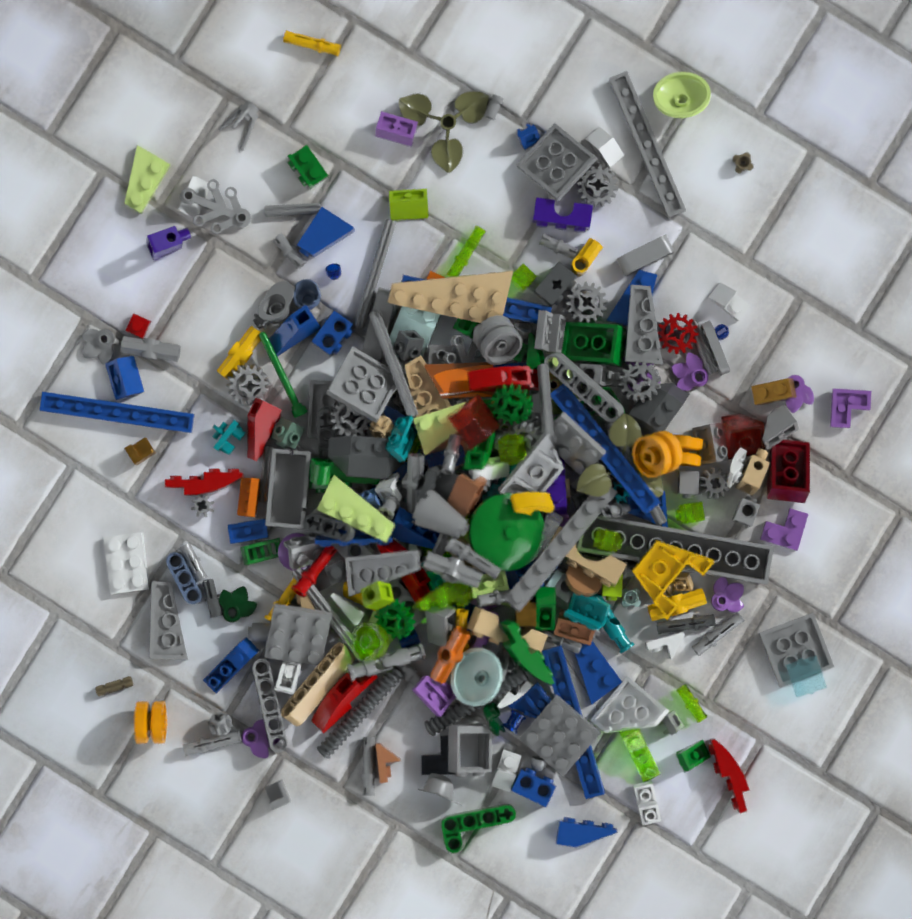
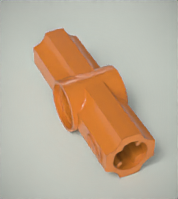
(450, 654)

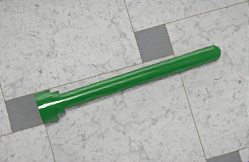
(298, 408)

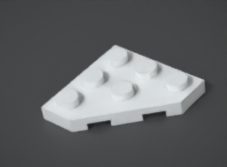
(629, 709)

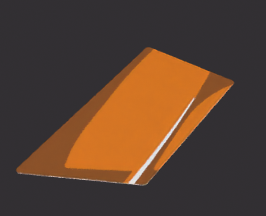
(452, 379)

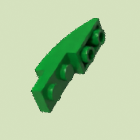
(526, 657)

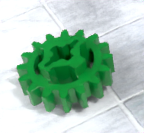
(511, 405)
(397, 627)

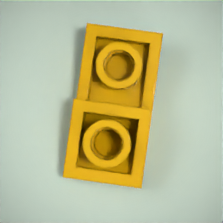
(530, 501)

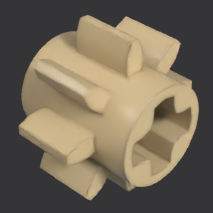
(382, 427)

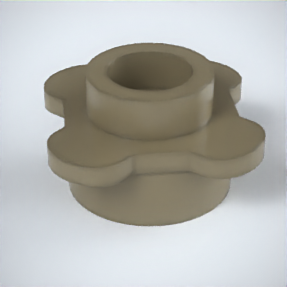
(741, 167)

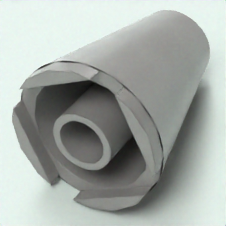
(439, 516)

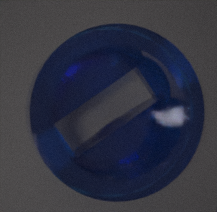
(333, 271)
(724, 335)

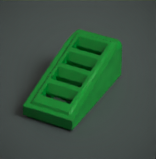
(534, 356)
(245, 554)

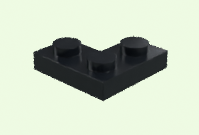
(437, 763)

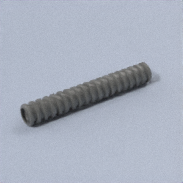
(461, 709)
(359, 712)

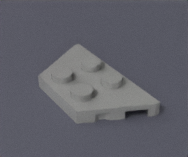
(535, 470)

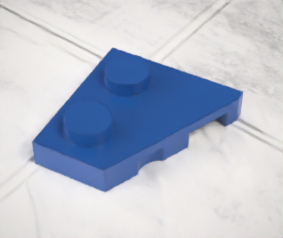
(532, 702)

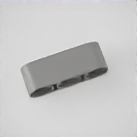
(645, 255)

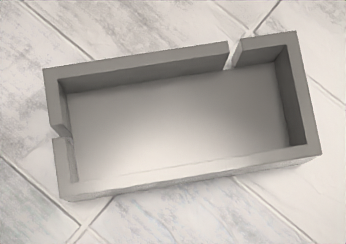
(288, 489)

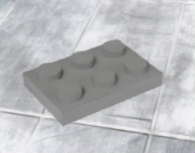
(574, 444)

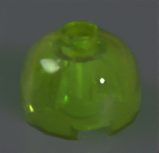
(369, 641)

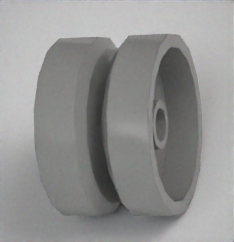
(497, 340)

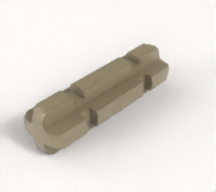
(114, 686)

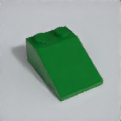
(594, 343)

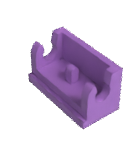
(396, 129)

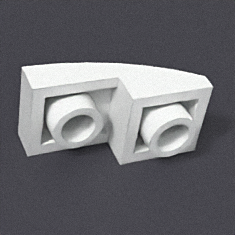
(736, 467)
(509, 697)
(647, 803)

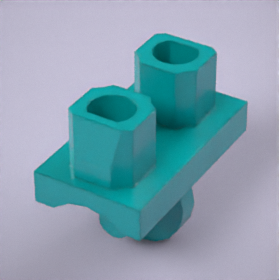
(223, 444)

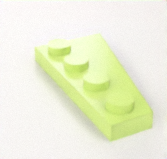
(348, 507)

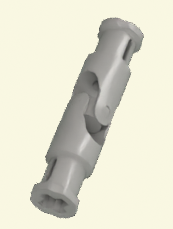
(399, 658)

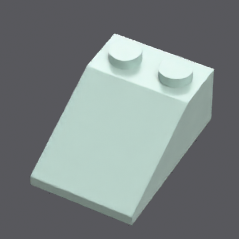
(413, 319)

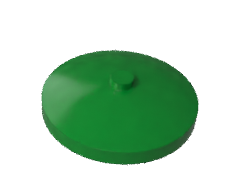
(503, 535)

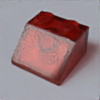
(474, 421)

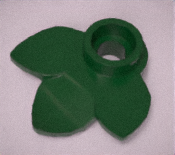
(239, 602)
(491, 714)

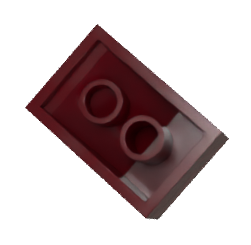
(789, 471)

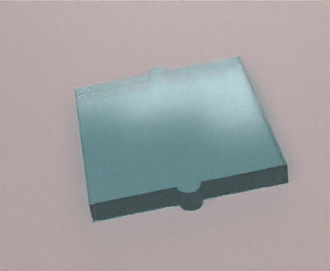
(806, 676)

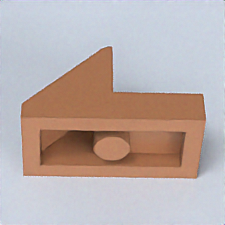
(384, 756)

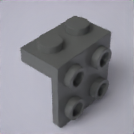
(438, 482)

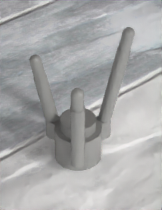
(247, 112)
(508, 663)

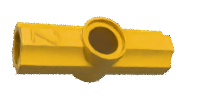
(240, 352)
(685, 602)

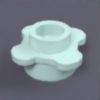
(634, 593)

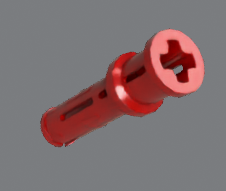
(309, 577)

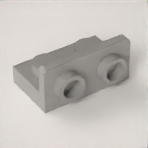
(714, 444)

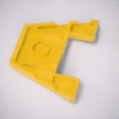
(660, 568)

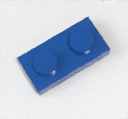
(247, 531)

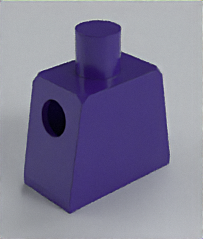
(160, 246)

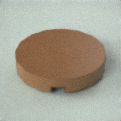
(581, 583)

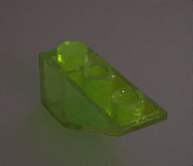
(445, 595)
(640, 754)

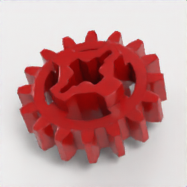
(675, 325)

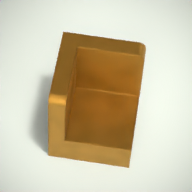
(140, 451)

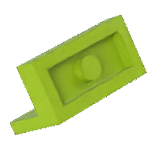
(408, 204)

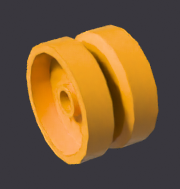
(690, 444)
(657, 454)
(150, 721)

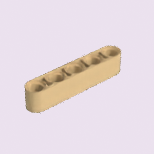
(318, 684)

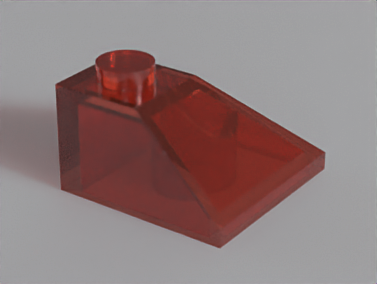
(743, 433)

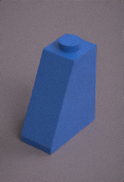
(323, 233)

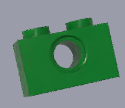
(545, 608)

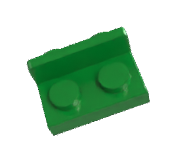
(308, 167)

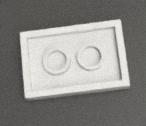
(126, 563)

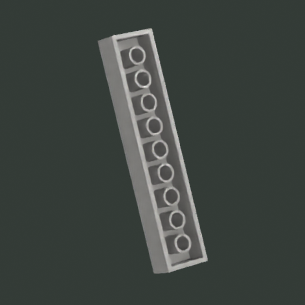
(731, 557)

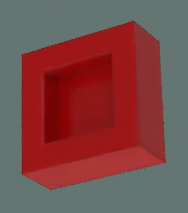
(138, 326)

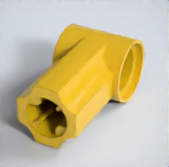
(586, 256)

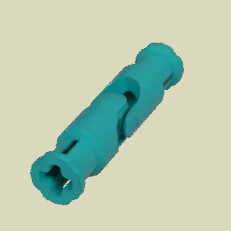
(615, 630)

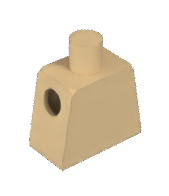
(752, 477)

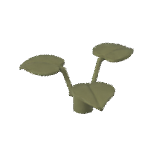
(445, 152)
(594, 478)

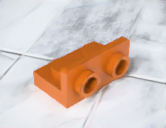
(248, 497)

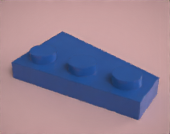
(620, 312)
(596, 672)

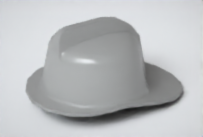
(276, 303)
(440, 785)

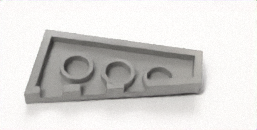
(642, 333)
(380, 567)
(165, 629)

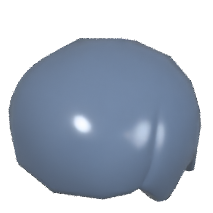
(306, 293)

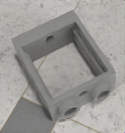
(484, 749)

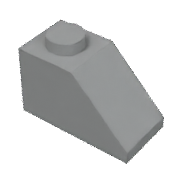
(779, 426)

